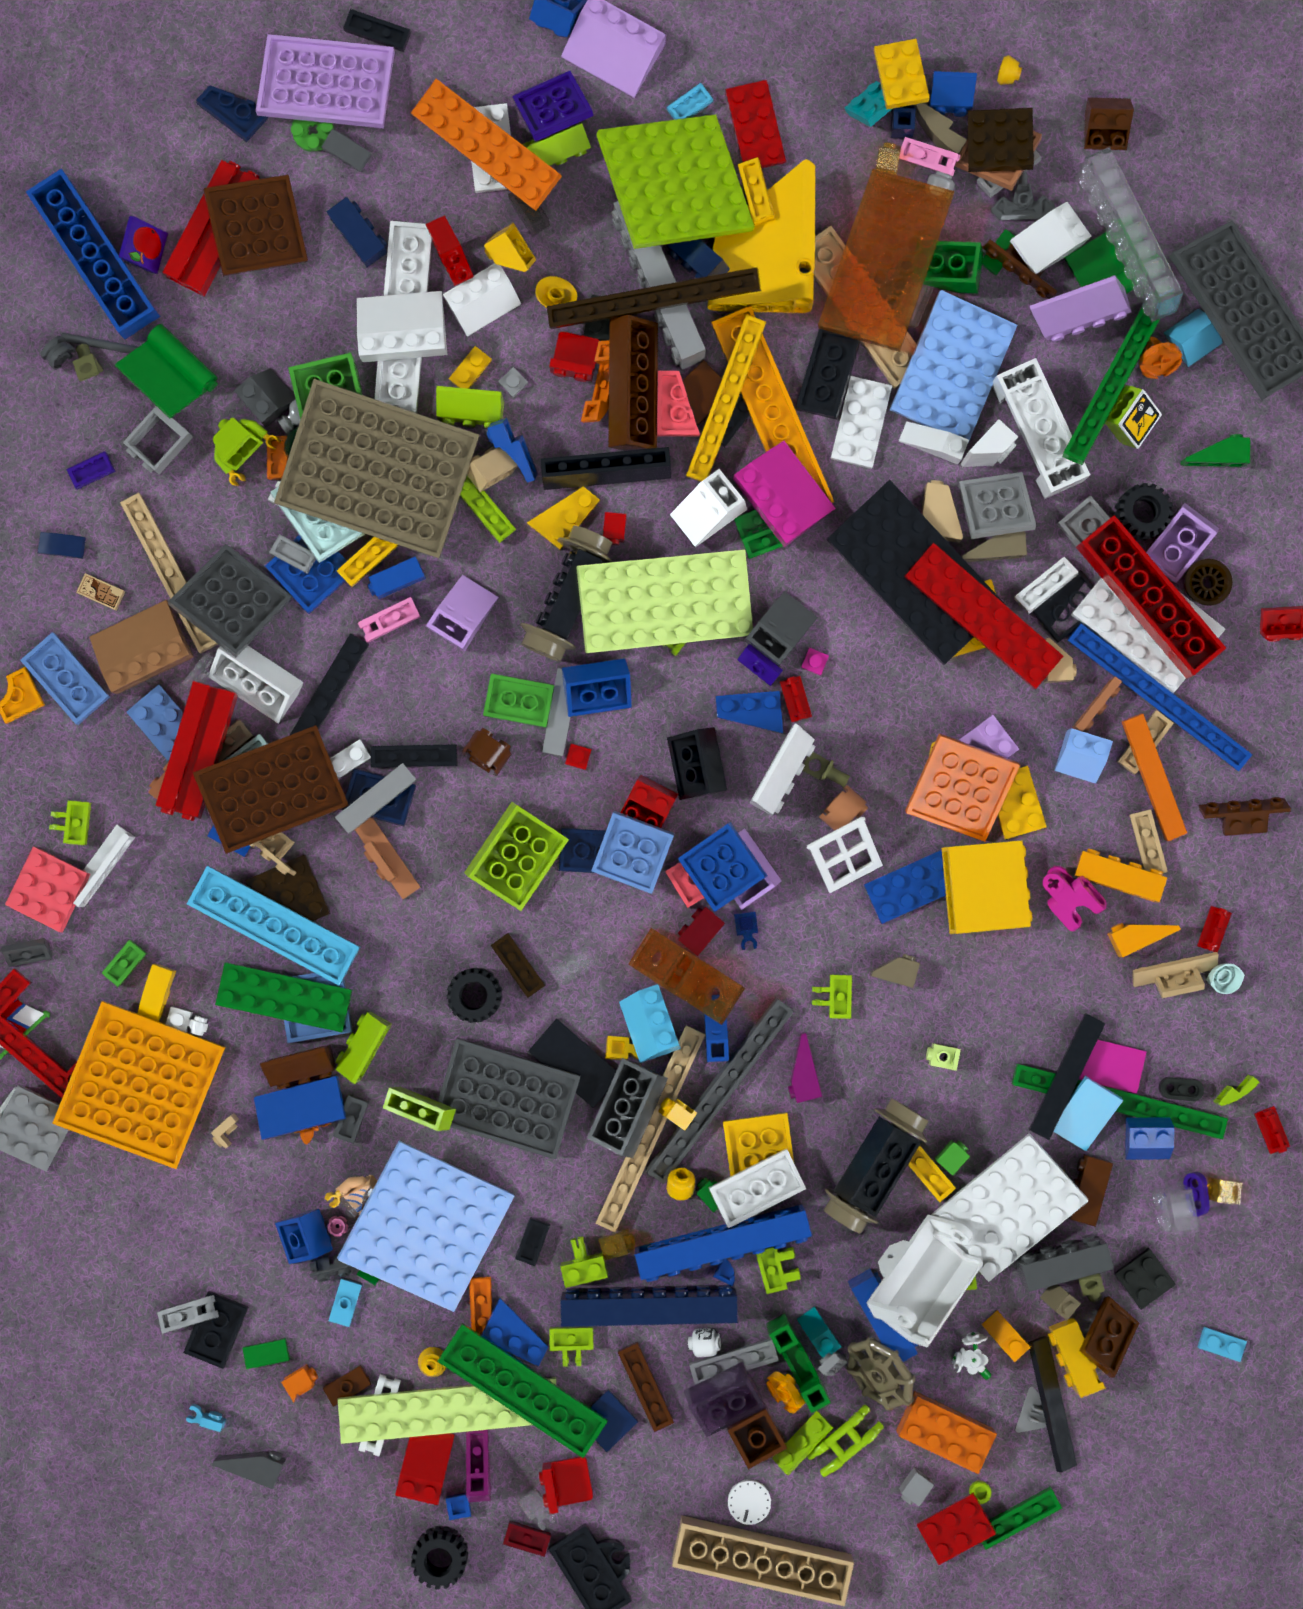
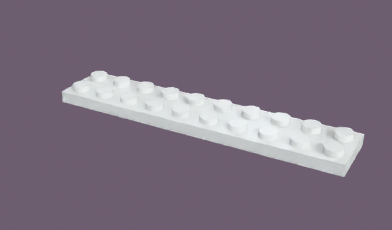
(405, 274)

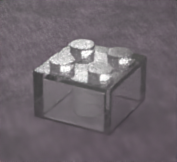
(1176, 1210)

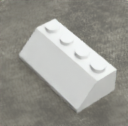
(256, 681)

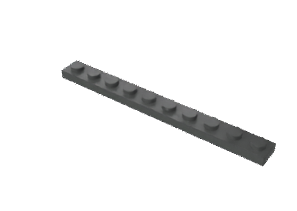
(720, 1089)

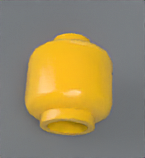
(681, 1184)

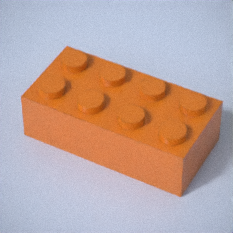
(946, 1432)

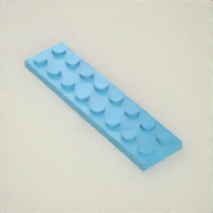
(273, 925)

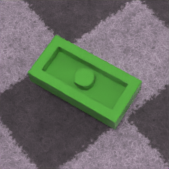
(124, 963)

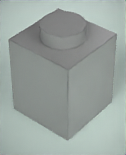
(915, 1487)

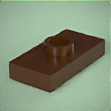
(347, 1385)

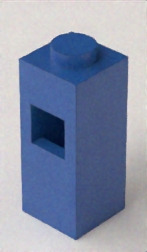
(396, 578)

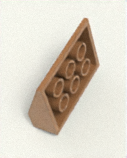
(140, 647)

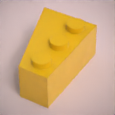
(1079, 1369)

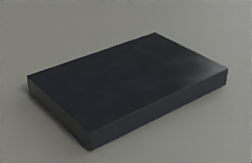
(1052, 608)
(215, 1338)

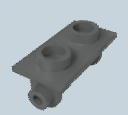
(324, 1269)

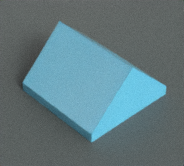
(1194, 336)

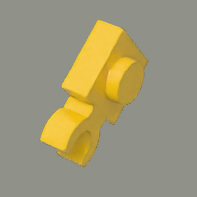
(619, 1048)

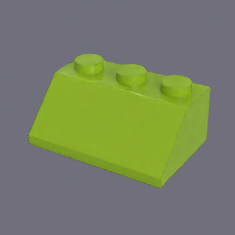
(468, 406)
(362, 1046)

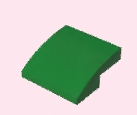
(757, 542)

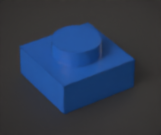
(458, 1506)

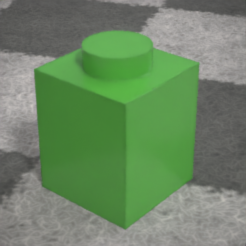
(952, 1156)

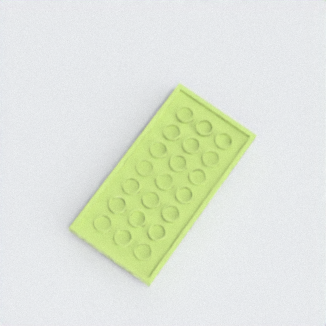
(664, 600)

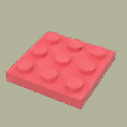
(47, 889)

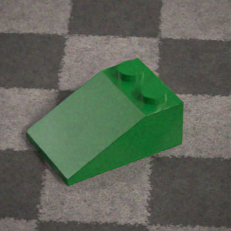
(956, 267)

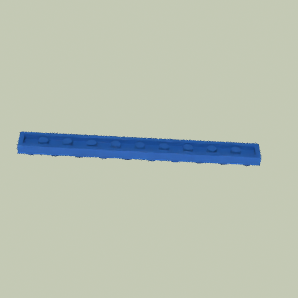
(1159, 697)

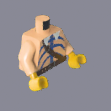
(353, 1193)

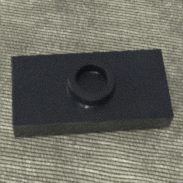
(532, 1241)

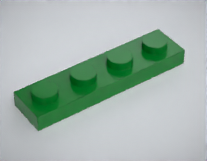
(1022, 1516)

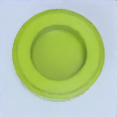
(981, 1490)

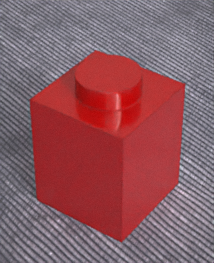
(614, 527)

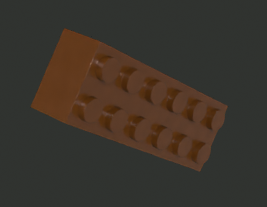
(633, 383)

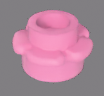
(331, 1227)

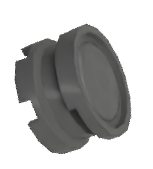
(57, 352)

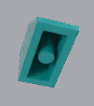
(819, 1332)

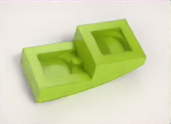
(1231, 1095)

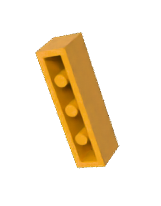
(1120, 876)

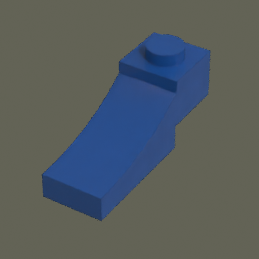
(502, 436)

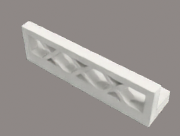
(103, 862)

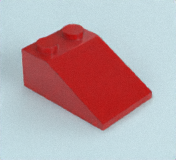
(425, 1468)

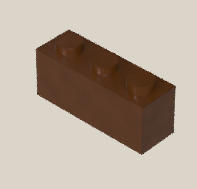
(1092, 1181)

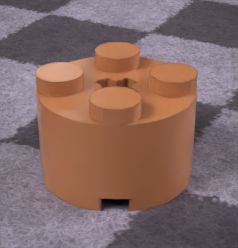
(844, 809)

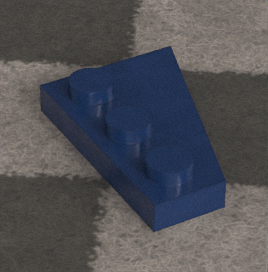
(231, 111)

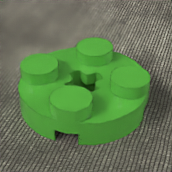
(310, 142)

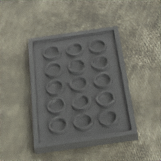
(508, 1097)

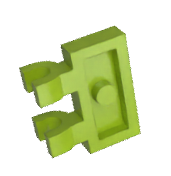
(771, 1269)

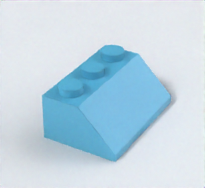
(649, 1024)

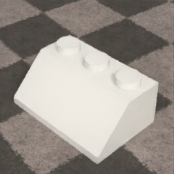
(482, 299)
(992, 447)

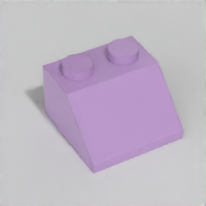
(991, 737)

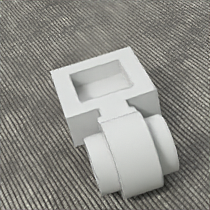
(182, 1020)

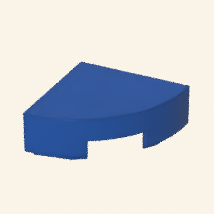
(725, 1272)

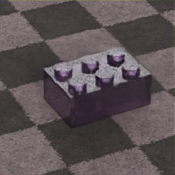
(724, 1399)

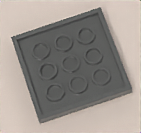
(230, 600)

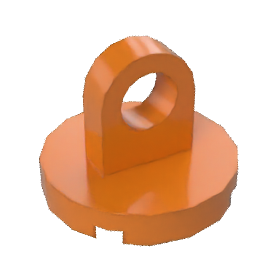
(1160, 359)

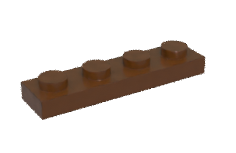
(645, 1386)

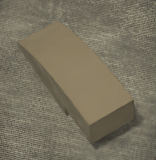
(938, 128)

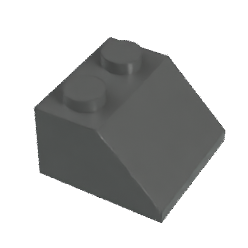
(265, 396)

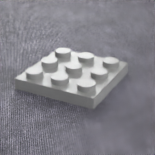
(997, 505)
(29, 1130)

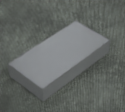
(293, 554)

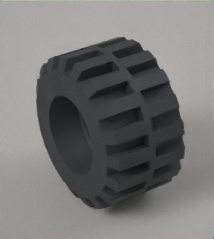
(1158, 502)
(455, 1000)
(439, 1539)

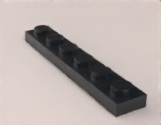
(332, 684)

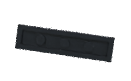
(413, 756)

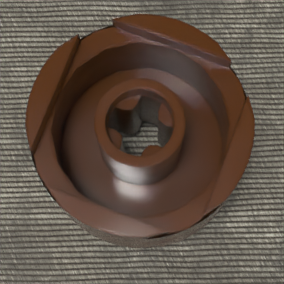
(487, 751)

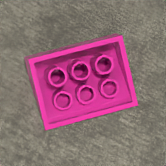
(783, 493)

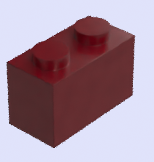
(700, 931)

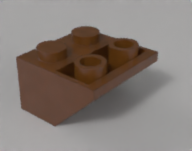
(1107, 123)

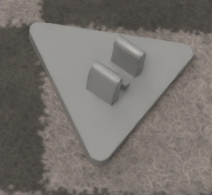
(1032, 1413)

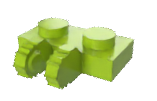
(76, 822)
(839, 996)
(571, 1338)

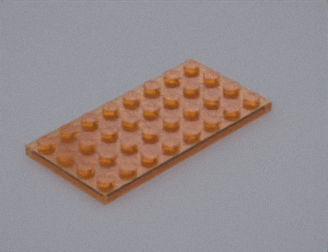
(886, 260)

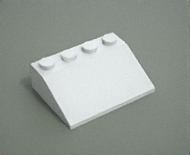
(401, 326)
(782, 770)

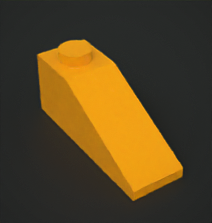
(1132, 937)

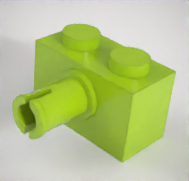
(583, 1267)

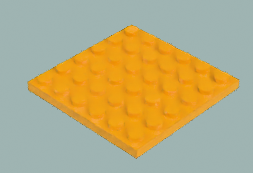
(139, 1085)

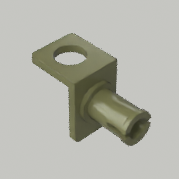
(87, 364)
(826, 770)
(1092, 1286)

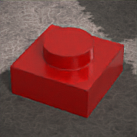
(578, 756)

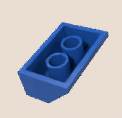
(597, 687)

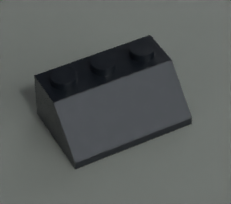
(697, 763)

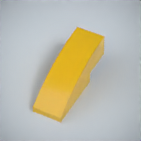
(156, 991)

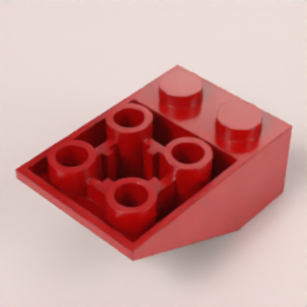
(649, 802)

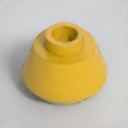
(1008, 71)
(429, 1358)

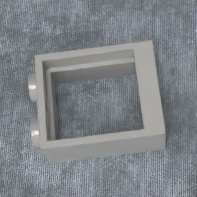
(144, 427)

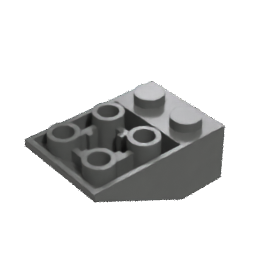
(781, 628)

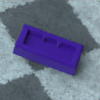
(91, 470)
(760, 664)

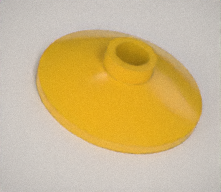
(554, 291)

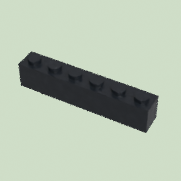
(606, 468)

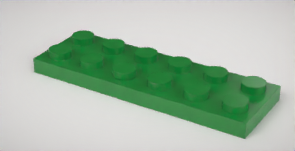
(283, 997)

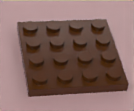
(255, 225)

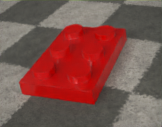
(956, 1528)

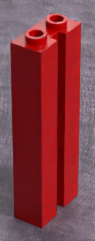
(195, 255)
(195, 748)

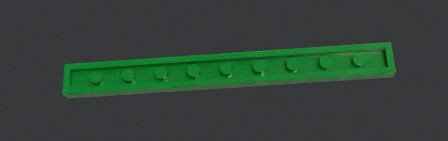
(1110, 388)
(1134, 1104)

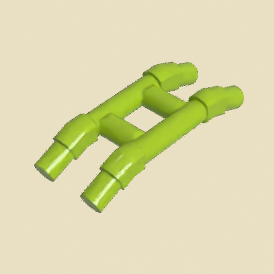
(859, 1442)

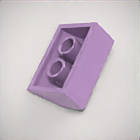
(765, 884)

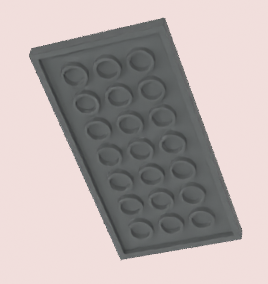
(1244, 307)

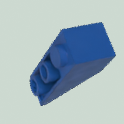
(716, 1039)

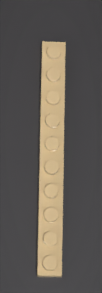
(633, 1167)

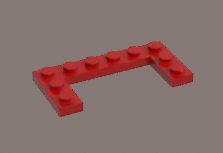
(24, 1048)

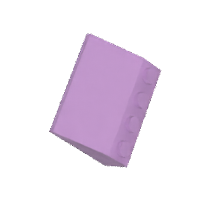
(614, 46)
(1081, 309)

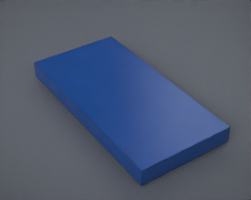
(299, 1108)

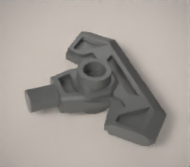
(1023, 204)

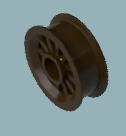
(1220, 570)

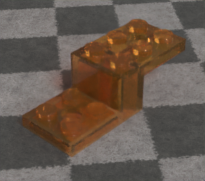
(686, 976)

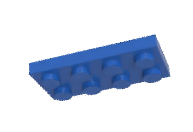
(907, 887)

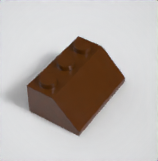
(299, 1066)

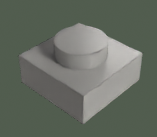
(513, 382)

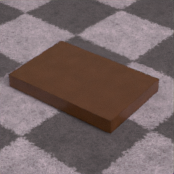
(701, 390)
(1109, 1337)

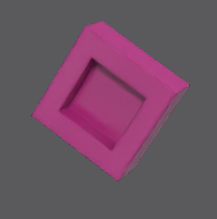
(814, 661)

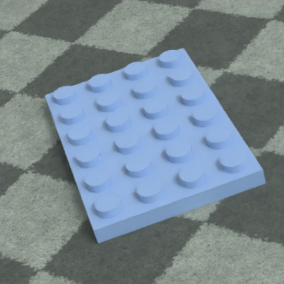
(953, 366)

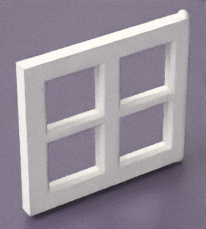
(867, 843)

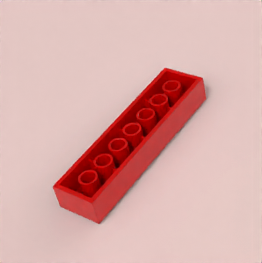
(1151, 597)

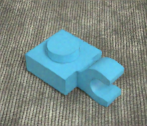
(211, 1420)

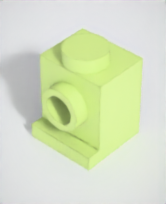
(952, 1056)

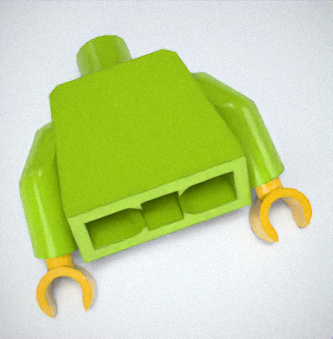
(236, 443)

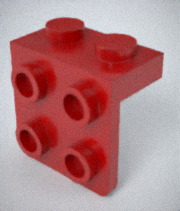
(574, 356)
(565, 1483)

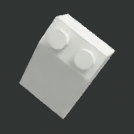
(1051, 238)

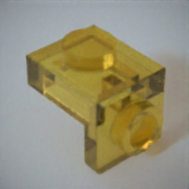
(617, 1244)

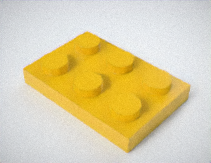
(901, 74)
(1021, 807)

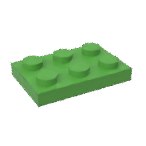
(518, 700)

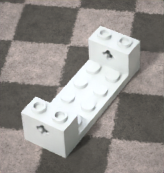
(1040, 425)

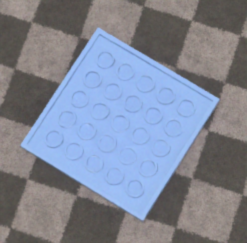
(425, 1226)

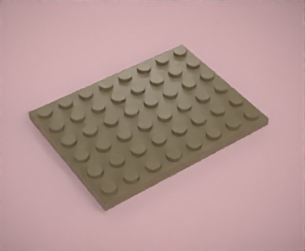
(376, 468)

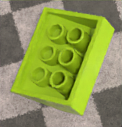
(516, 856)

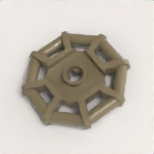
(888, 1381)

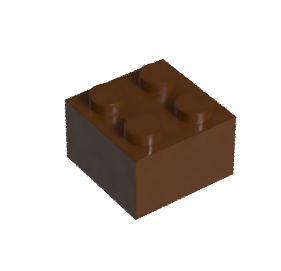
(757, 1438)

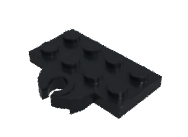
(592, 1569)

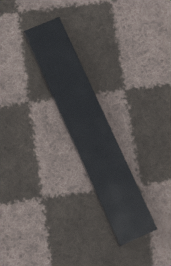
(1066, 1076)
(1052, 1404)

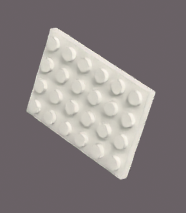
(1113, 622)
(1012, 1205)

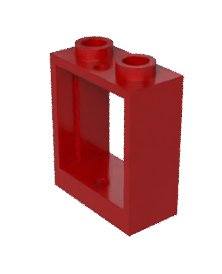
(449, 250)

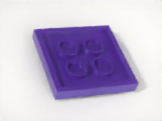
(553, 106)

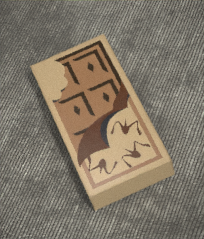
(100, 592)

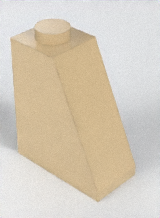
(940, 510)

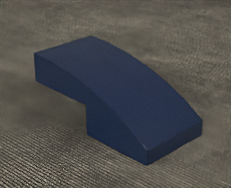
(61, 545)

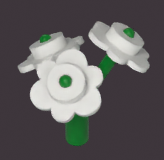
(973, 1360)

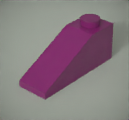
(804, 1077)
(477, 1466)

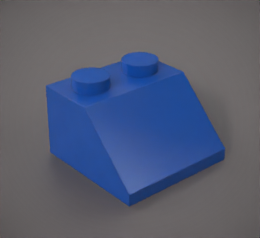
(557, 15)
(952, 92)
(1149, 1138)
(304, 1236)

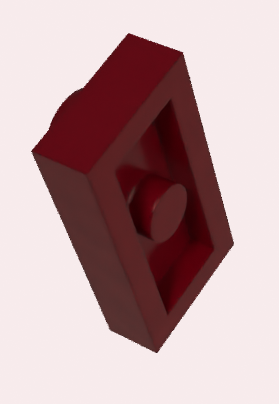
(527, 1538)

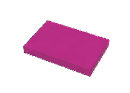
(1115, 1066)

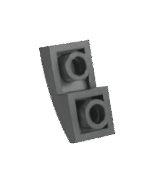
(346, 150)

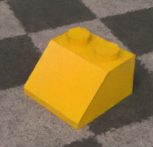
(509, 249)

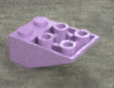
(462, 612)

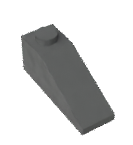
(255, 1466)

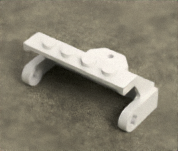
(924, 1279)

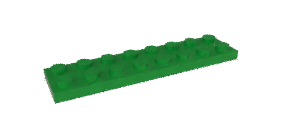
(522, 1390)

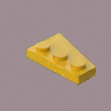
(561, 517)

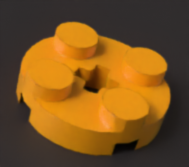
(783, 1390)

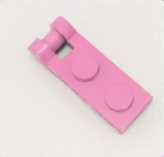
(928, 156)
(389, 619)

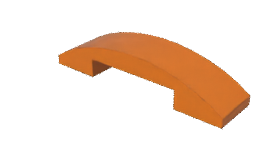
(597, 408)

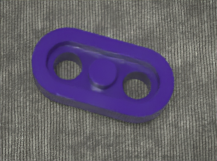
(1199, 1191)

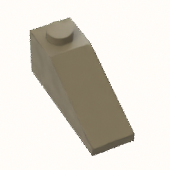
(999, 548)

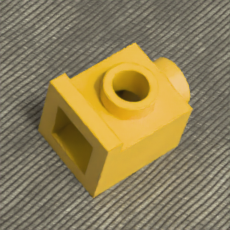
(677, 1112)

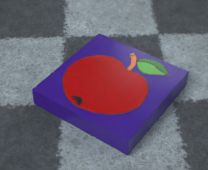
(143, 244)

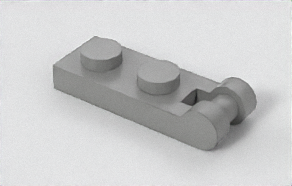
(187, 1314)

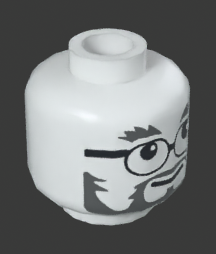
(704, 1342)

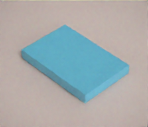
(1087, 1113)

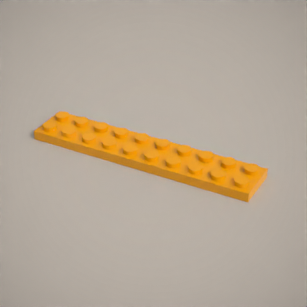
(768, 398)

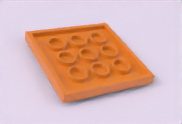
(962, 787)

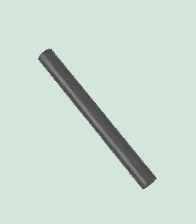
(99, 343)

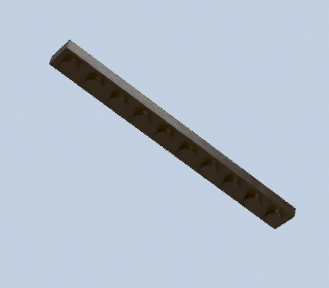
(654, 298)

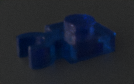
(746, 925)

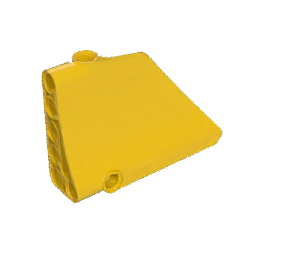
(777, 249)

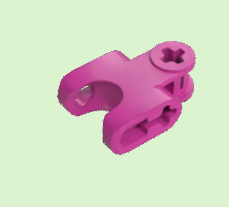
(1069, 894)

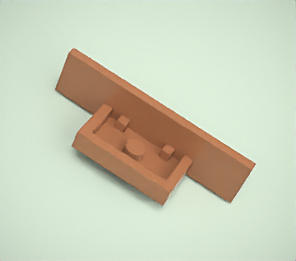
(386, 858)

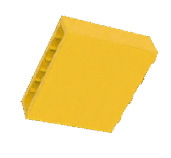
(986, 887)

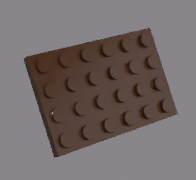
(270, 789)

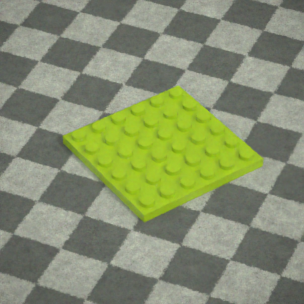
(675, 181)

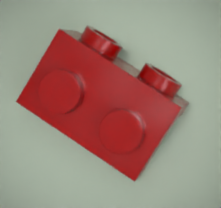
(1281, 623)

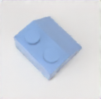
(1083, 755)

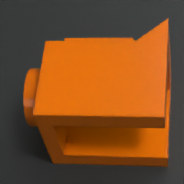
(300, 1381)

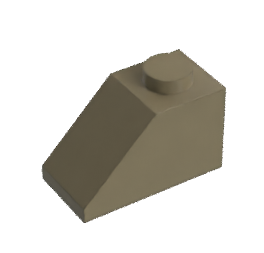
(898, 970)
(1060, 1301)

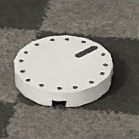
(749, 1501)

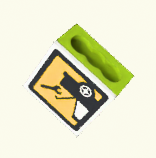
(1133, 416)

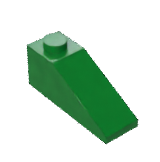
(1227, 453)

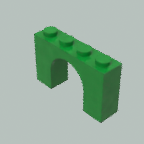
(805, 1374)

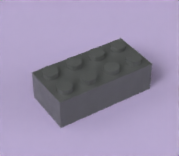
(627, 1108)
(1064, 1262)

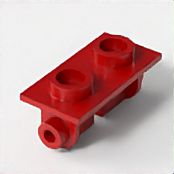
(795, 698)
(1214, 929)
(1272, 1130)

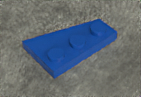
(752, 709)
(514, 1335)

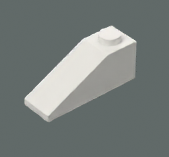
(934, 441)

